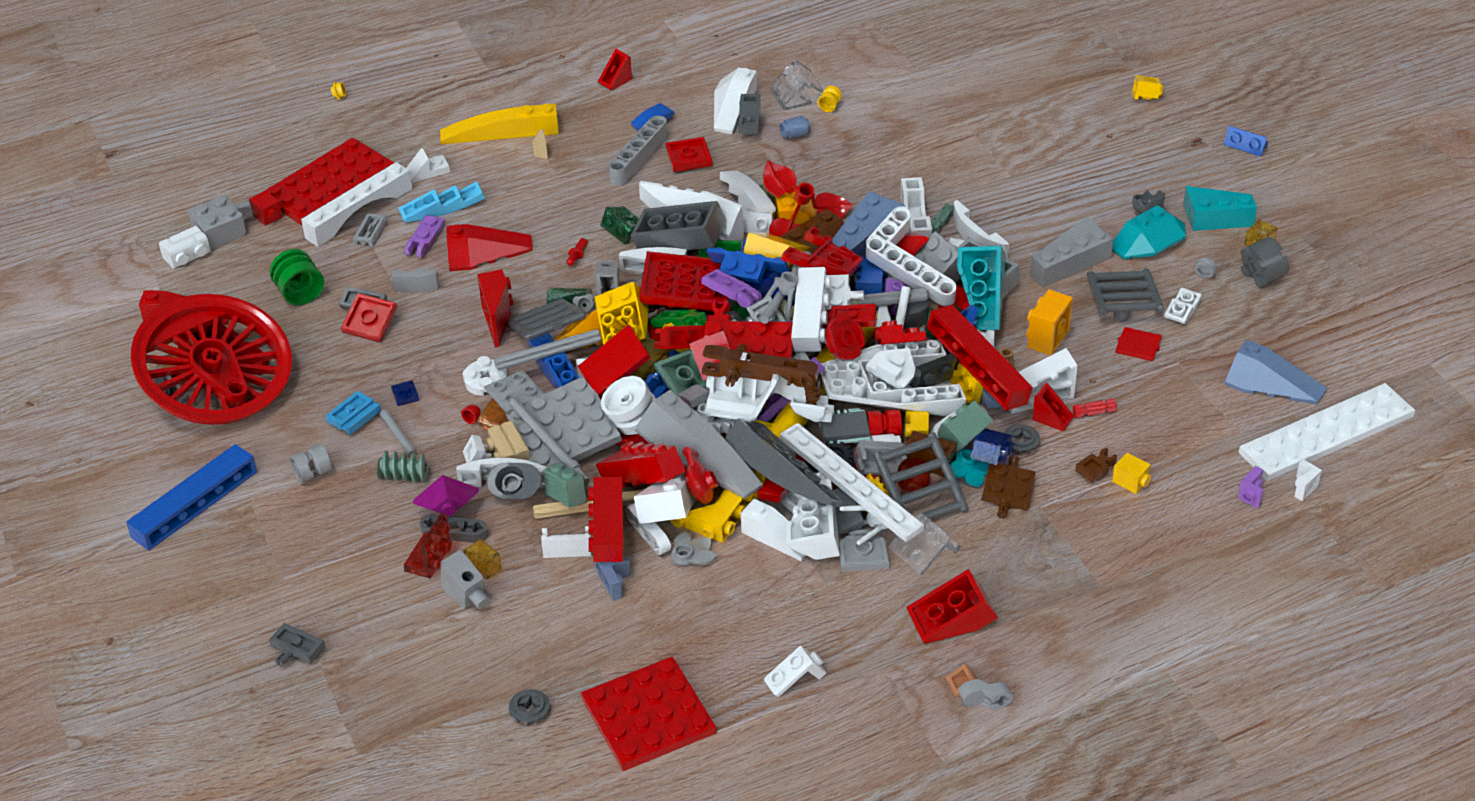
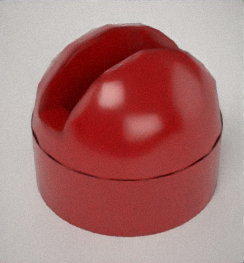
(471, 413)

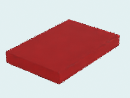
(614, 360)

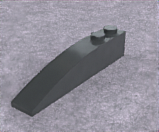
(777, 461)

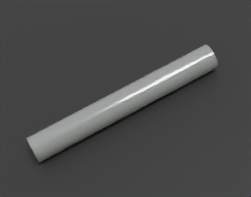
(398, 433)

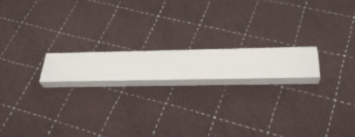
(852, 482)

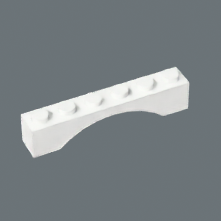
(326, 221)

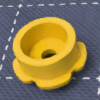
(338, 90)

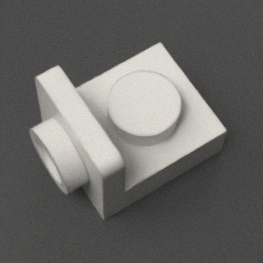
(1307, 479)

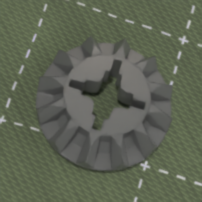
(1030, 436)
(520, 702)

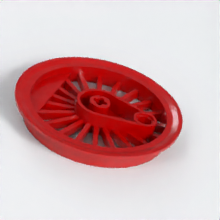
(210, 360)

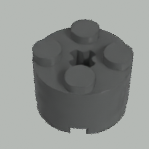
(1264, 261)

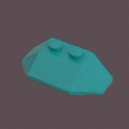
(1149, 234)

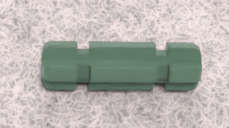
(942, 217)

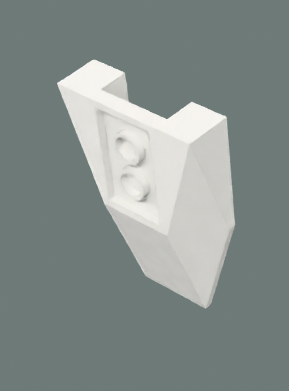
(854, 384)

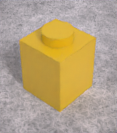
(1132, 473)

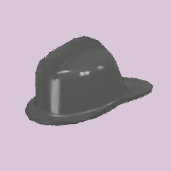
(514, 480)

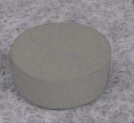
(1205, 267)

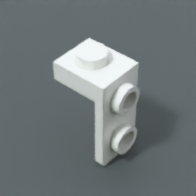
(794, 668)

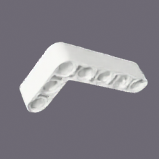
(904, 261)

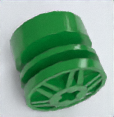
(296, 277)

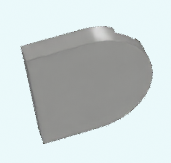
(866, 556)

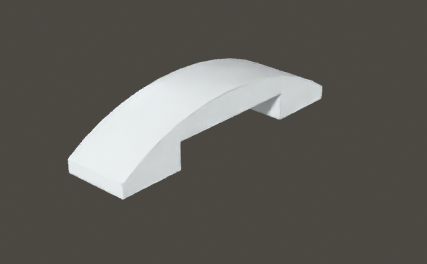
(969, 229)
(477, 471)

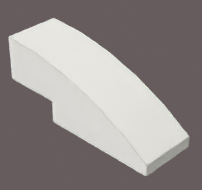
(634, 260)

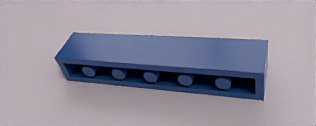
(191, 497)

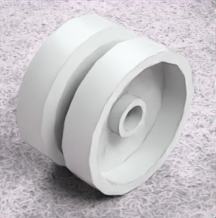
(626, 403)

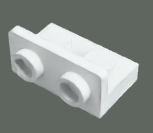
(757, 222)

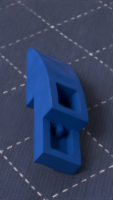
(555, 367)

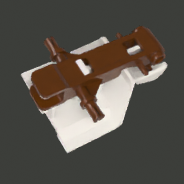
(746, 380)

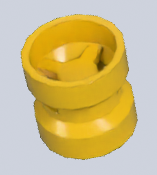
(829, 98)

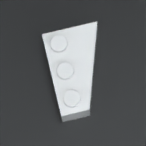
(1057, 370)
(664, 501)

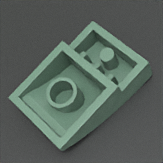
(680, 372)

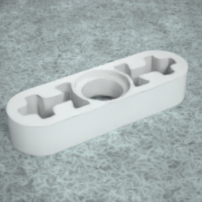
(649, 531)

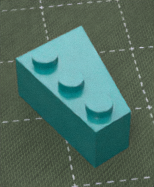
(1218, 209)

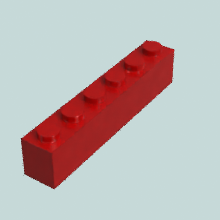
(979, 357)

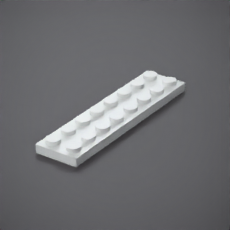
(1326, 431)

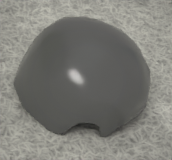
(1147, 201)

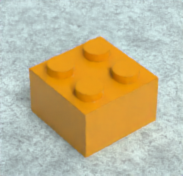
(1049, 322)

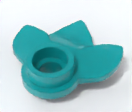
(971, 470)

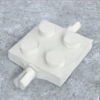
(840, 292)

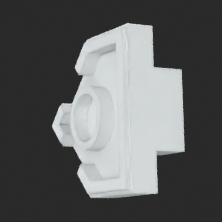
(893, 367)

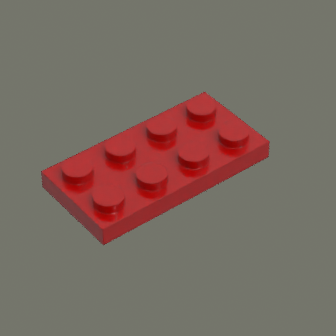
(760, 338)

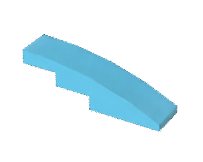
(441, 204)

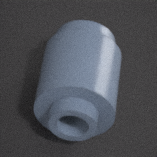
(794, 127)

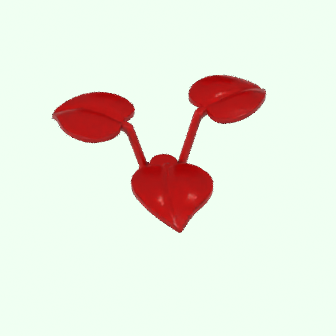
(781, 179)

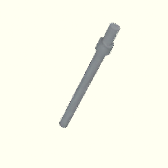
(778, 298)
(546, 438)

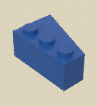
(870, 278)

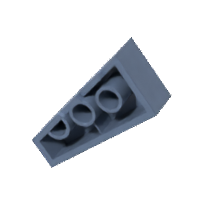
(864, 222)

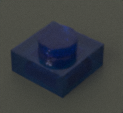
(404, 393)

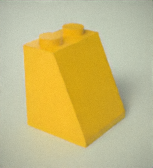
(770, 245)

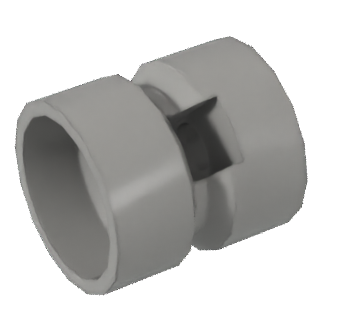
(316, 457)

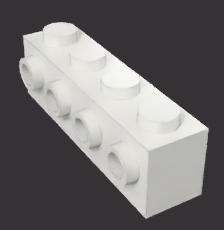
(810, 309)

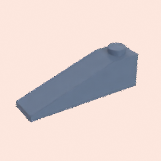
(1265, 371)

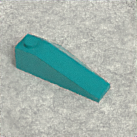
(983, 281)

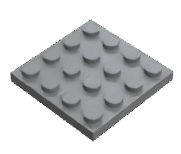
(572, 419)

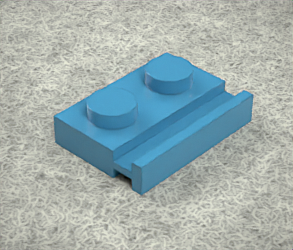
(353, 412)

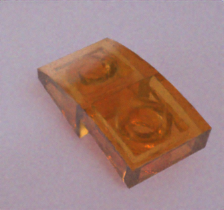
(492, 415)

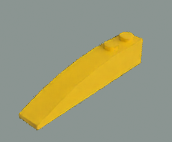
(503, 124)

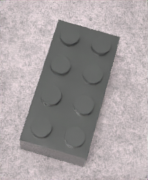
(680, 226)

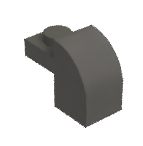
(749, 114)
(915, 313)

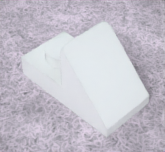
(424, 168)

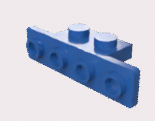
(746, 266)

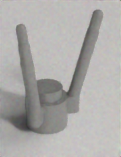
(787, 286)

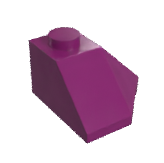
(446, 495)

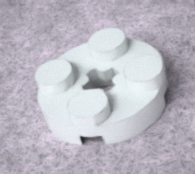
(475, 371)

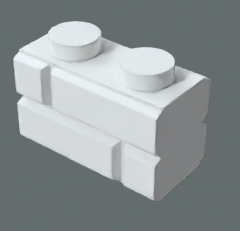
(184, 247)

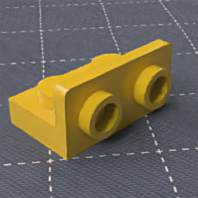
(970, 386)

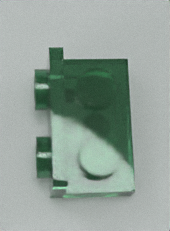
(619, 222)

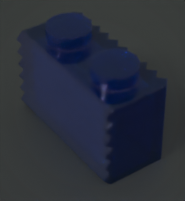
(992, 446)

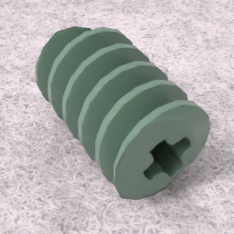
(402, 467)

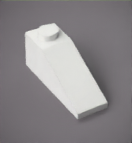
(767, 526)

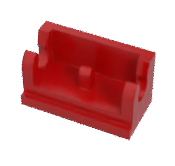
(678, 336)

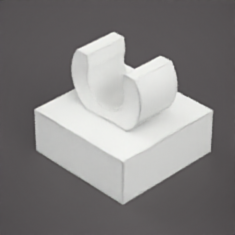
(475, 449)

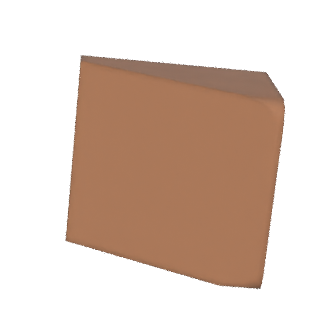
(959, 677)

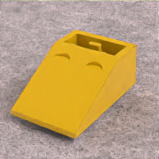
(620, 308)

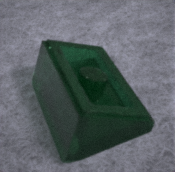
(567, 294)

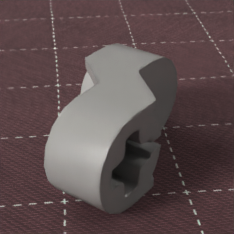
(989, 695)

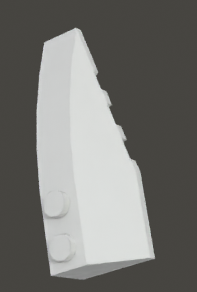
(656, 195)

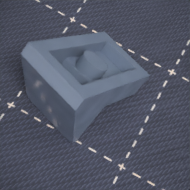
(611, 576)

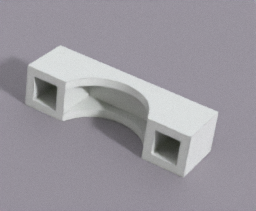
(913, 198)

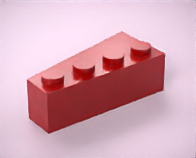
(642, 463)
(607, 519)

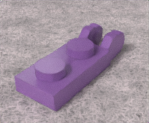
(425, 235)
(732, 288)

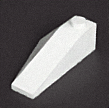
(728, 97)
(814, 527)

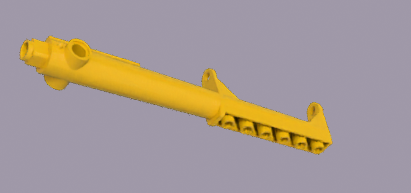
(719, 519)

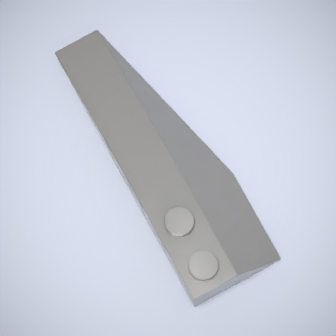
(677, 424)

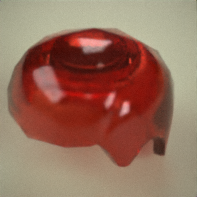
(916, 482)

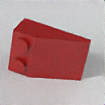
(495, 302)
(952, 609)

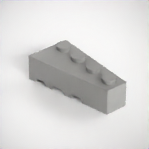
(1071, 253)

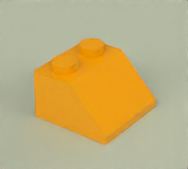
(786, 205)

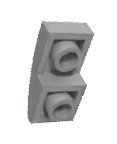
(420, 281)

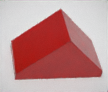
(617, 70)
(1050, 409)

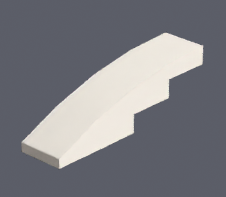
(748, 192)

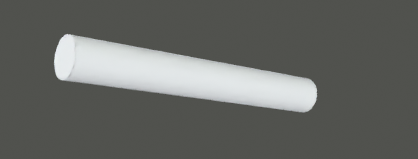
(902, 307)

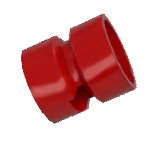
(884, 423)

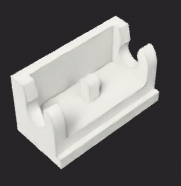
(565, 545)

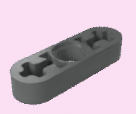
(471, 525)

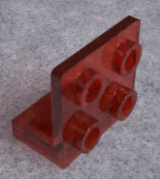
(430, 549)

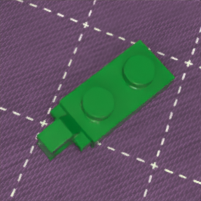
(679, 318)

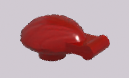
(698, 479)

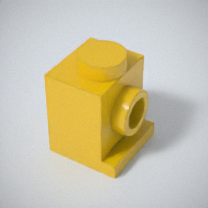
(1146, 87)
(916, 421)

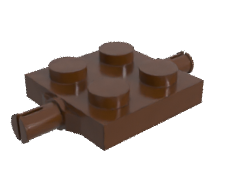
(1008, 486)

